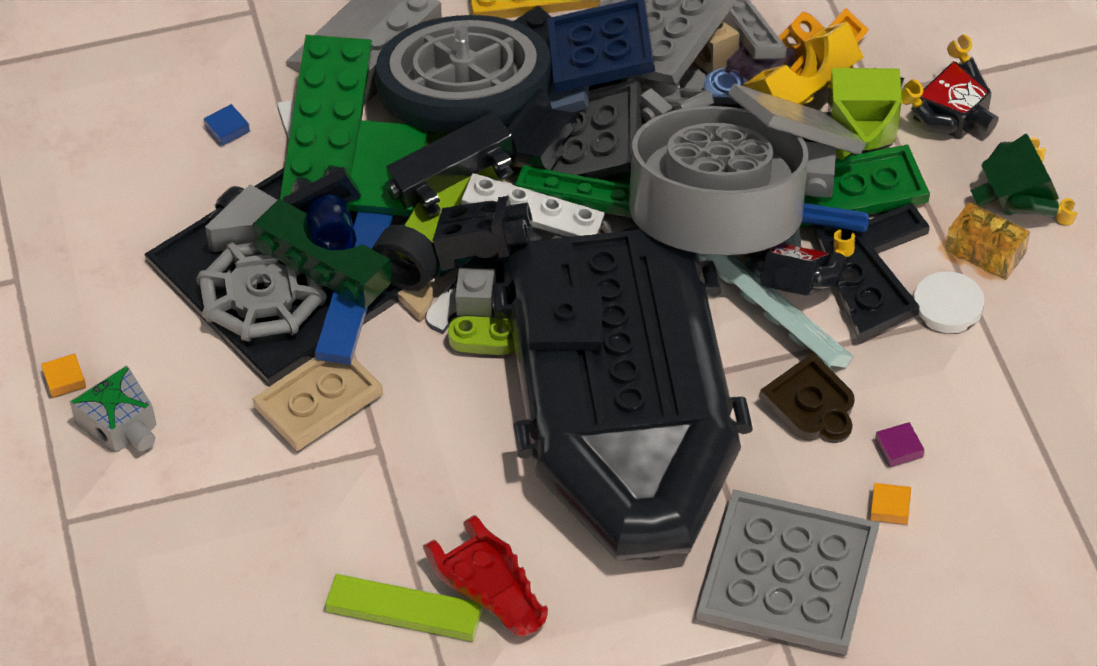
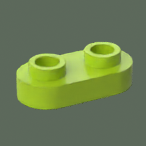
(482, 335)

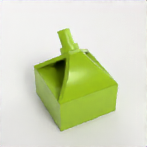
(866, 104)

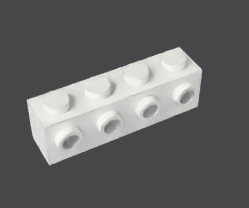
(550, 215)

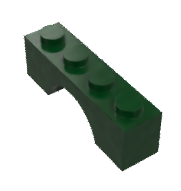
(353, 273)

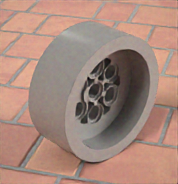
(717, 181)

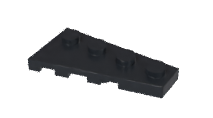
(868, 286)

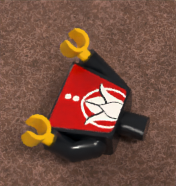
(955, 98)
(800, 268)

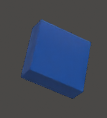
(226, 124)

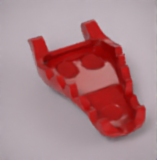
(490, 576)

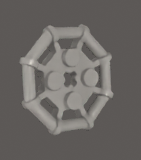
(252, 303)

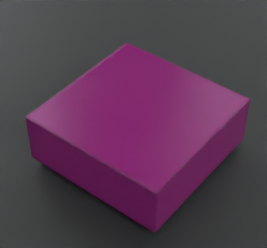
(899, 444)

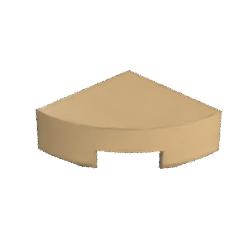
(417, 301)

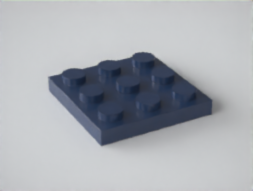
(600, 45)

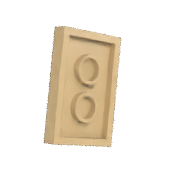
(316, 399)

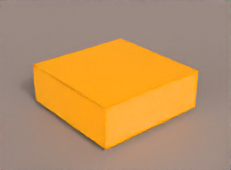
(63, 375)
(890, 503)

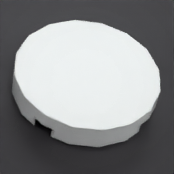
(949, 301)

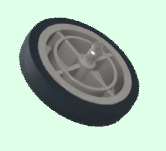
(461, 70)

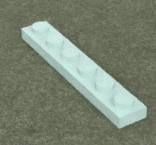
(779, 310)

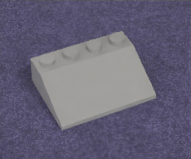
(375, 21)

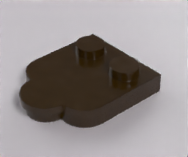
(811, 401)

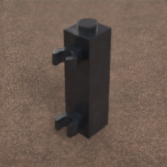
(449, 161)

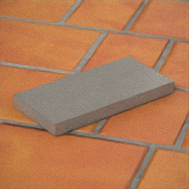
(796, 119)

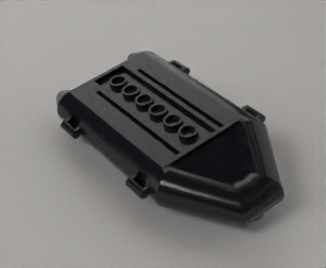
(644, 426)

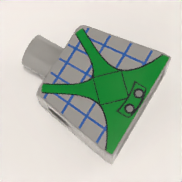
(116, 412)

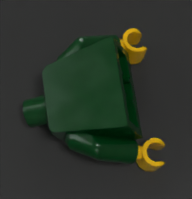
(1022, 182)

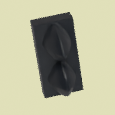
(334, 182)

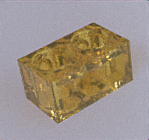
(987, 241)

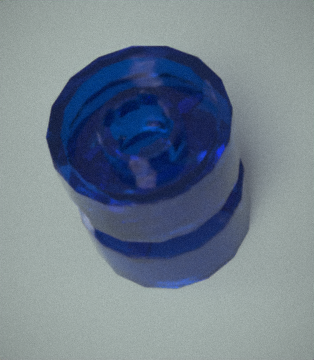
(331, 223)

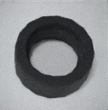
(414, 246)

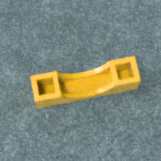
(825, 50)

